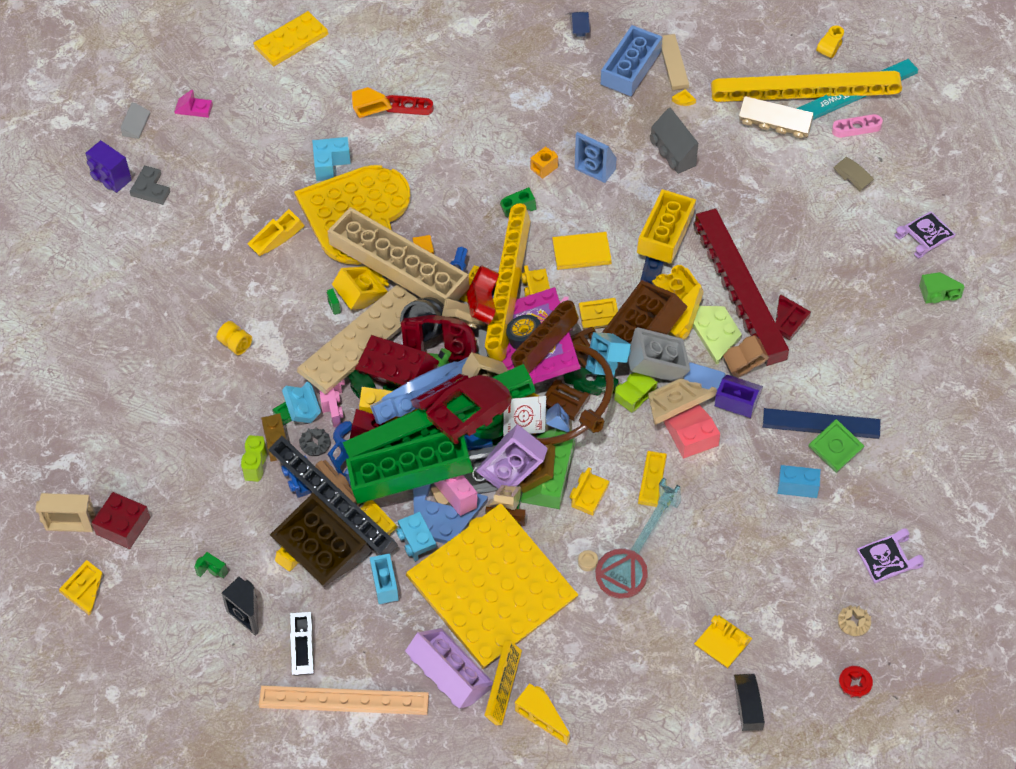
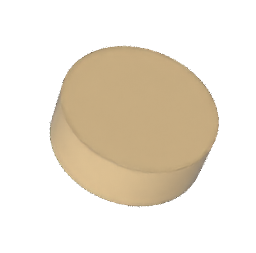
(587, 560)

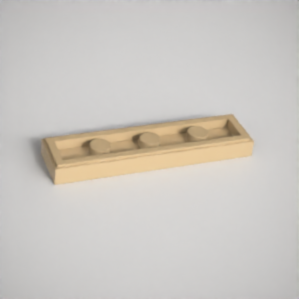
(674, 63)

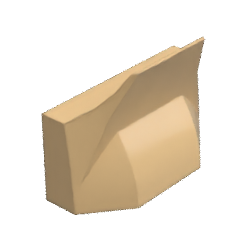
(507, 496)

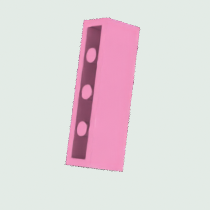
(459, 494)

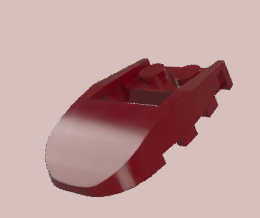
(457, 335)
(484, 391)

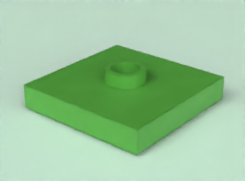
(836, 446)

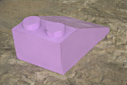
(513, 458)

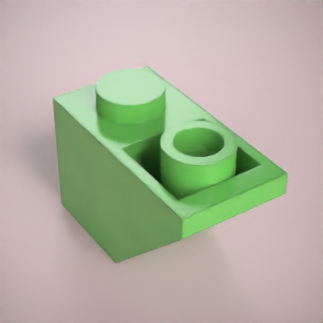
(939, 287)

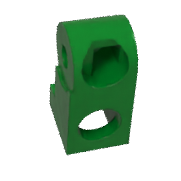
(524, 197)

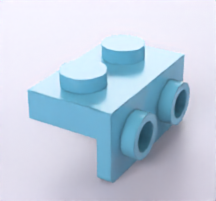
(415, 535)

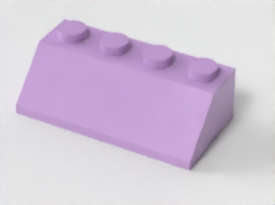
(449, 667)

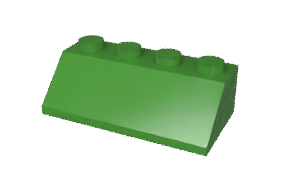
(551, 492)

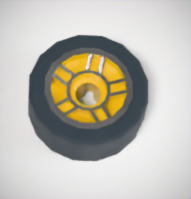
(520, 329)

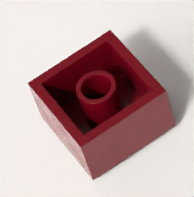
(121, 520)

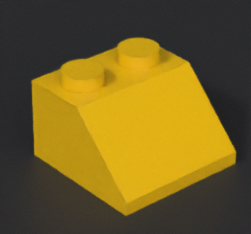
(358, 287)

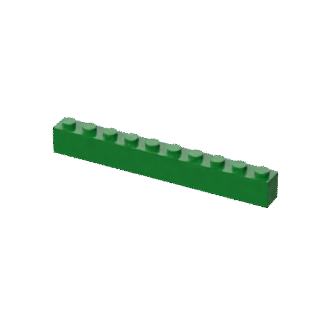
(416, 424)

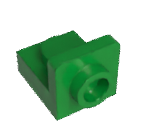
(212, 564)

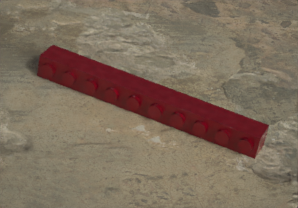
(740, 285)

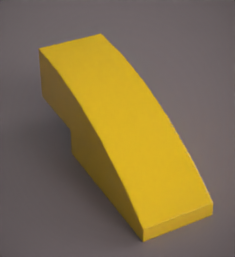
(276, 233)

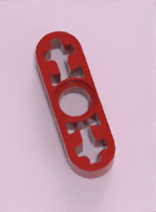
(420, 101)

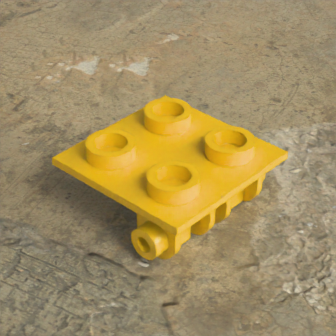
(723, 641)

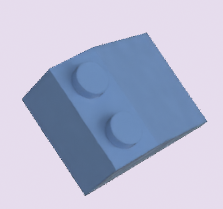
(594, 158)

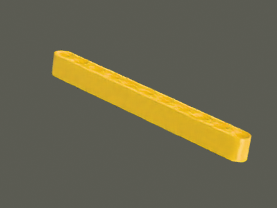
(806, 86)
(508, 281)

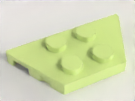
(716, 330)

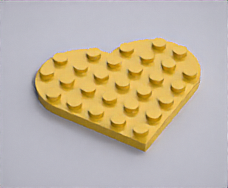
(369, 190)

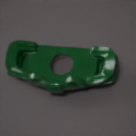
(581, 384)

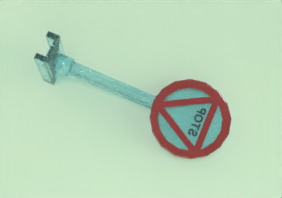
(623, 571)

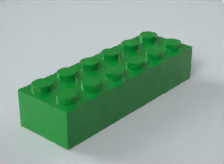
(407, 466)

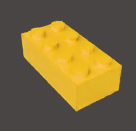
(666, 226)

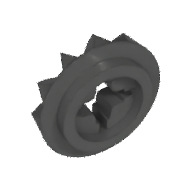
(312, 448)

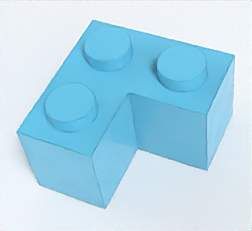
(329, 154)
(611, 348)

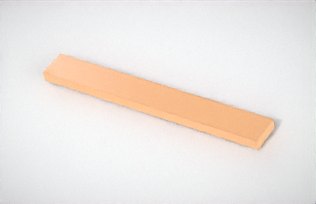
(344, 700)

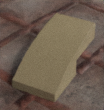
(854, 172)

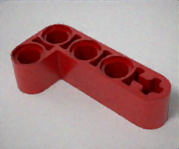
(480, 296)

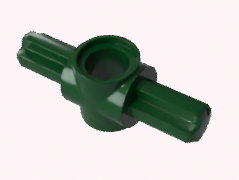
(359, 381)

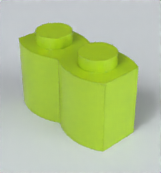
(634, 391)
(253, 458)

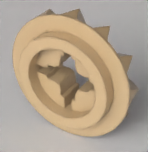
(850, 627)

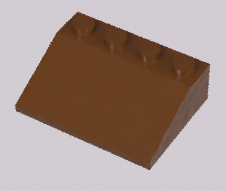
(648, 309)

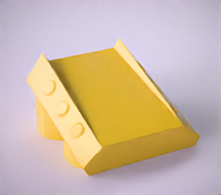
(678, 282)

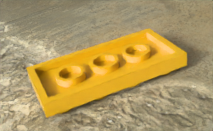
(290, 38)

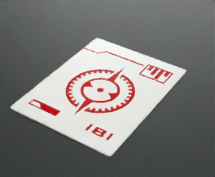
(527, 413)

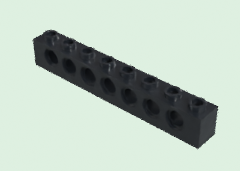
(332, 496)

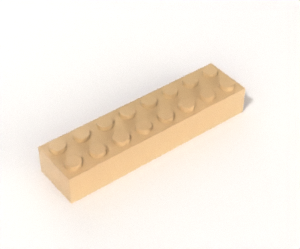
(397, 257)

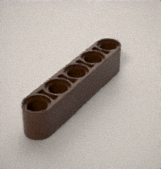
(546, 336)

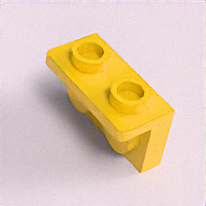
(535, 281)
(588, 492)

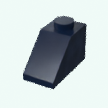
(579, 23)

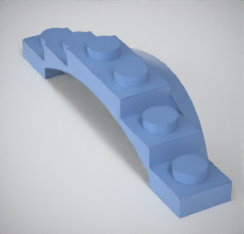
(399, 401)

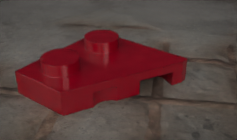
(790, 317)

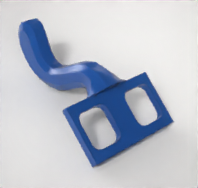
(338, 435)

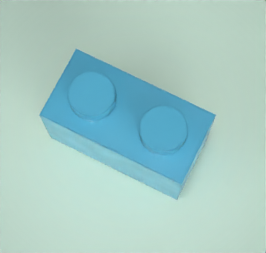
(384, 578)

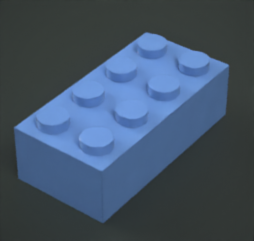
(631, 60)

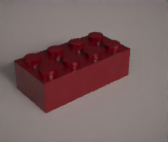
(393, 362)

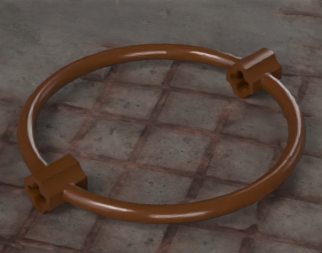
(588, 419)

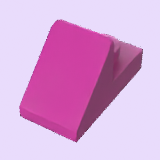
(193, 106)

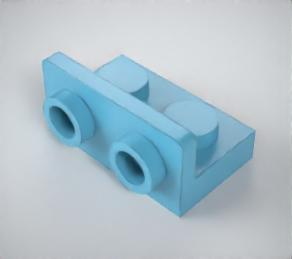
(301, 403)

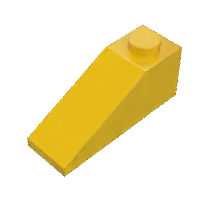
(684, 324)
(538, 709)

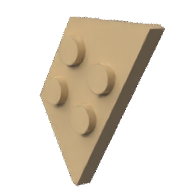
(676, 398)

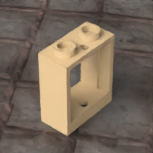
(66, 512)

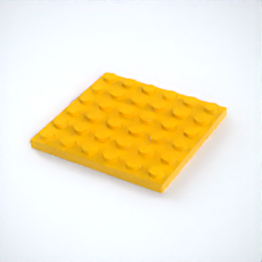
(491, 585)

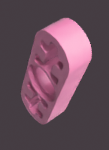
(845, 128)

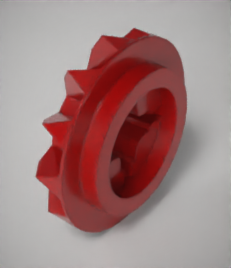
(855, 673)

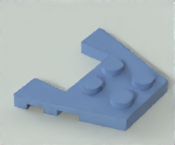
(443, 519)

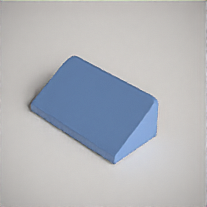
(705, 376)
(557, 418)

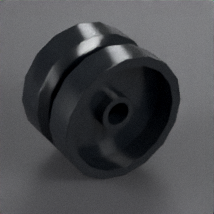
(424, 307)

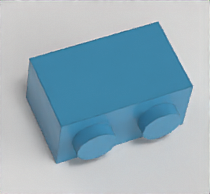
(799, 481)

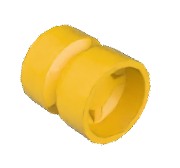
(234, 338)

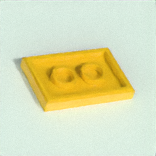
(581, 250)

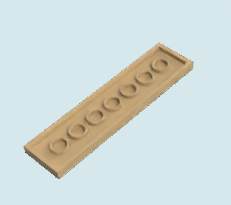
(342, 352)

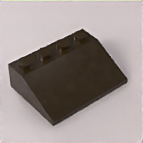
(320, 541)

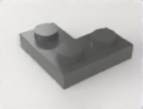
(146, 187)

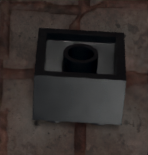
(242, 603)

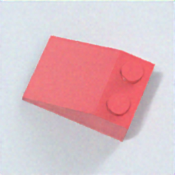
(693, 431)

